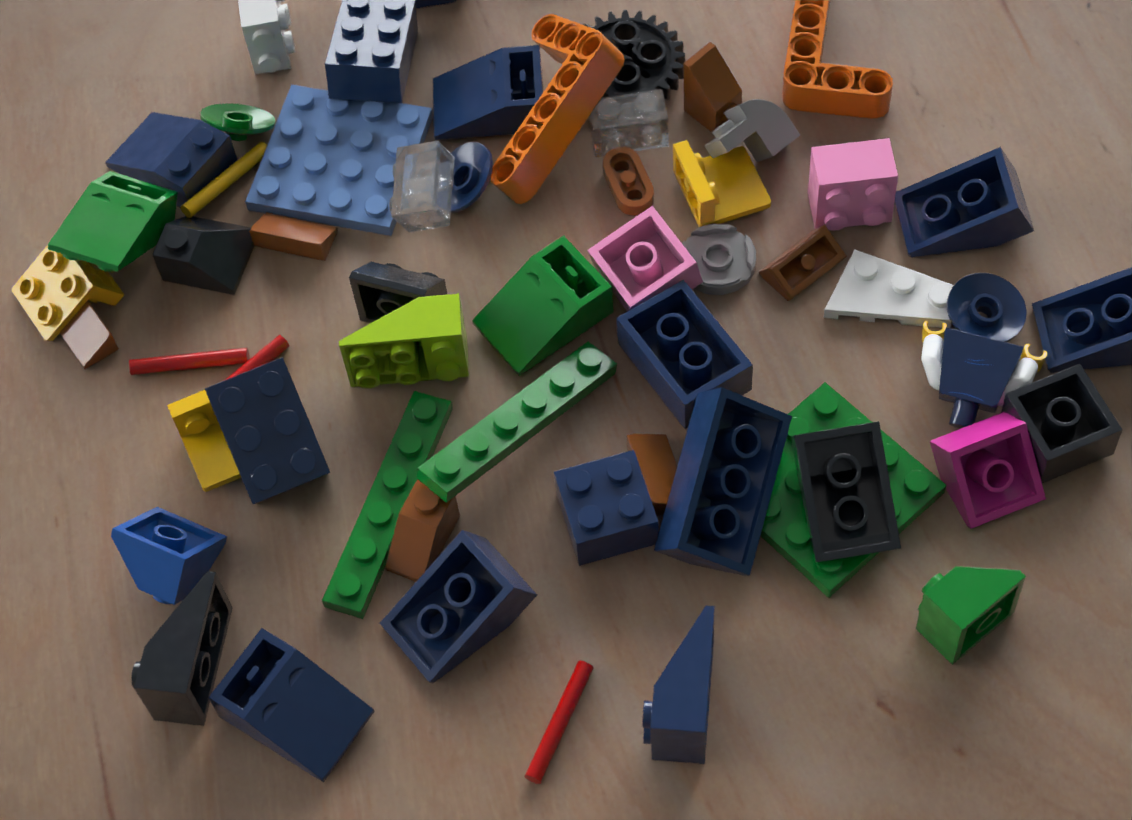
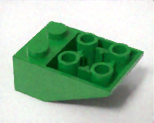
(115, 221)
(545, 306)

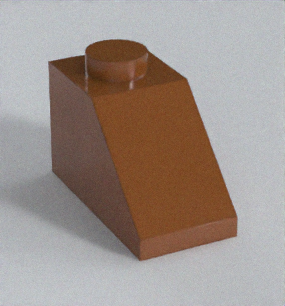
(709, 87)
(421, 532)

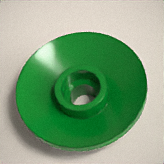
(238, 119)

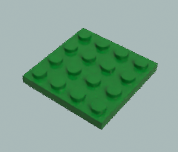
(785, 523)

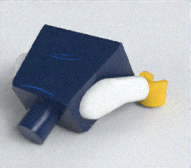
(975, 370)

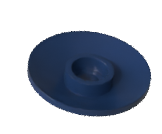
(471, 174)
(992, 297)

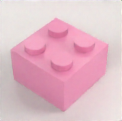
(852, 184)
(643, 260)

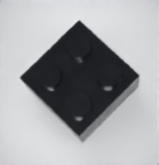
(1064, 421)

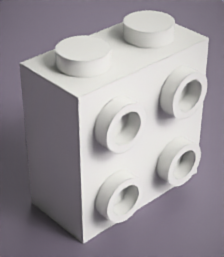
(265, 34)

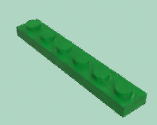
(516, 421)
(373, 532)

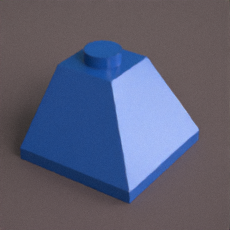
(166, 553)

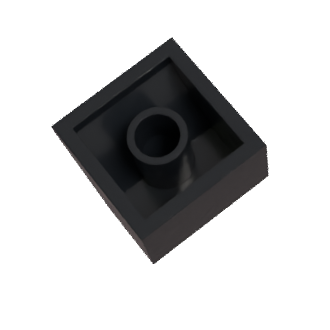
(386, 287)

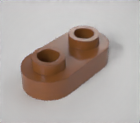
(630, 183)

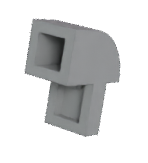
(759, 125)

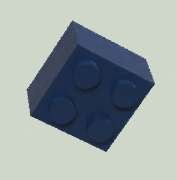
(606, 507)

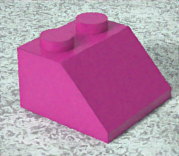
(989, 468)

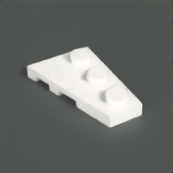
(888, 291)

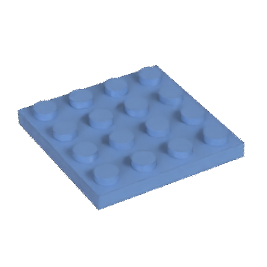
(335, 159)

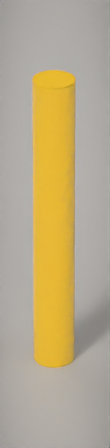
(224, 180)

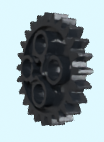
(650, 54)

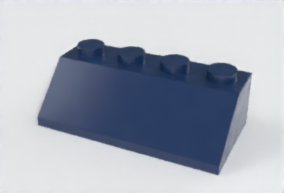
(723, 482)

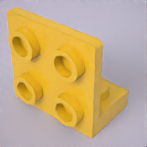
(719, 186)
(58, 288)
(204, 441)

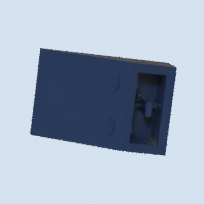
(488, 94)
(290, 705)

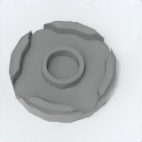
(723, 258)

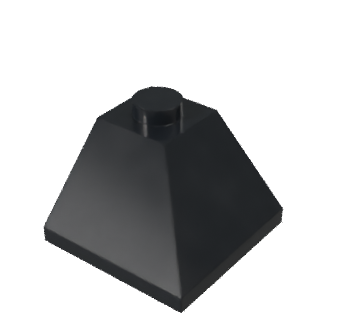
(203, 253)

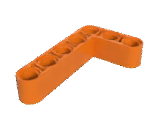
(586, 73)
(824, 86)

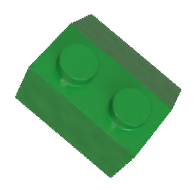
(966, 607)

